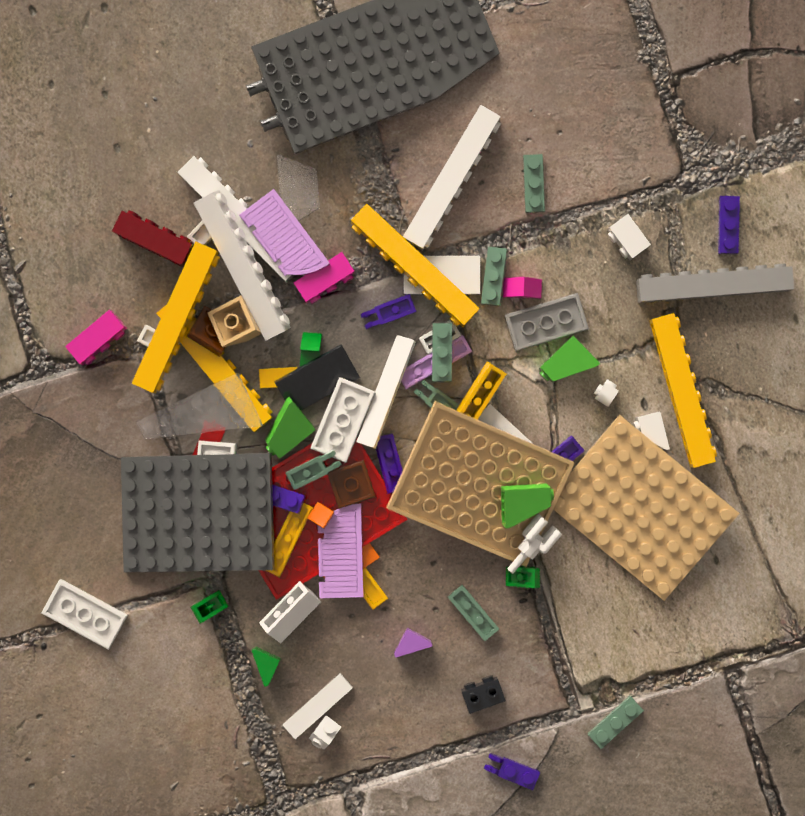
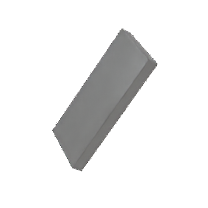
(546, 322)

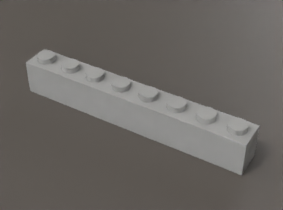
(714, 284)

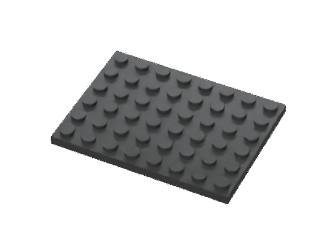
(197, 513)

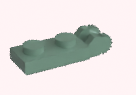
(437, 396)
(311, 470)

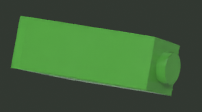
(567, 361)
(288, 429)
(523, 502)

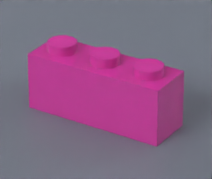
(325, 279)
(96, 338)

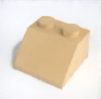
(234, 322)

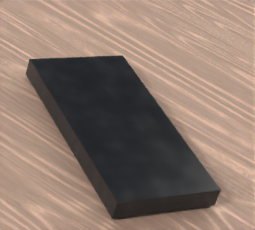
(317, 378)

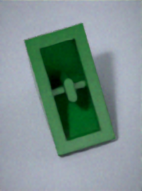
(209, 606)
(266, 664)

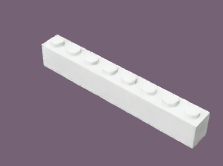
(451, 178)
(204, 183)
(242, 265)

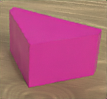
(522, 287)

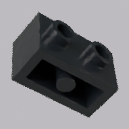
(482, 694)

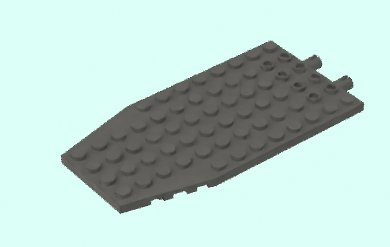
(368, 65)

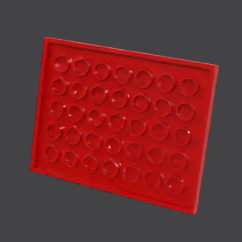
(304, 559)

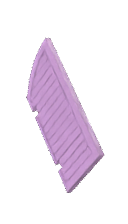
(283, 236)
(341, 554)

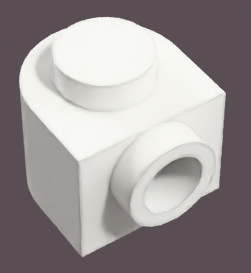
(606, 393)

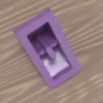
(411, 643)

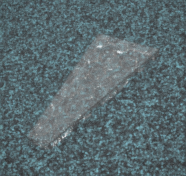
(215, 408)

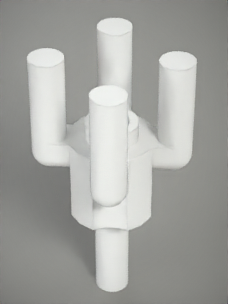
(534, 542)

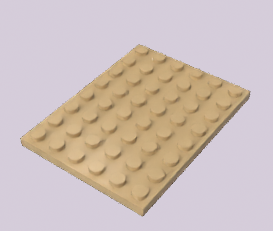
(458, 479)
(643, 507)

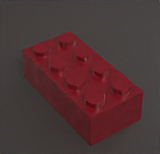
(149, 236)

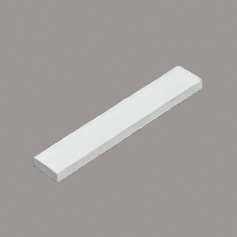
(386, 391)

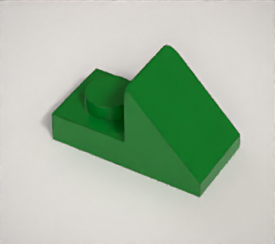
(310, 347)
(523, 577)

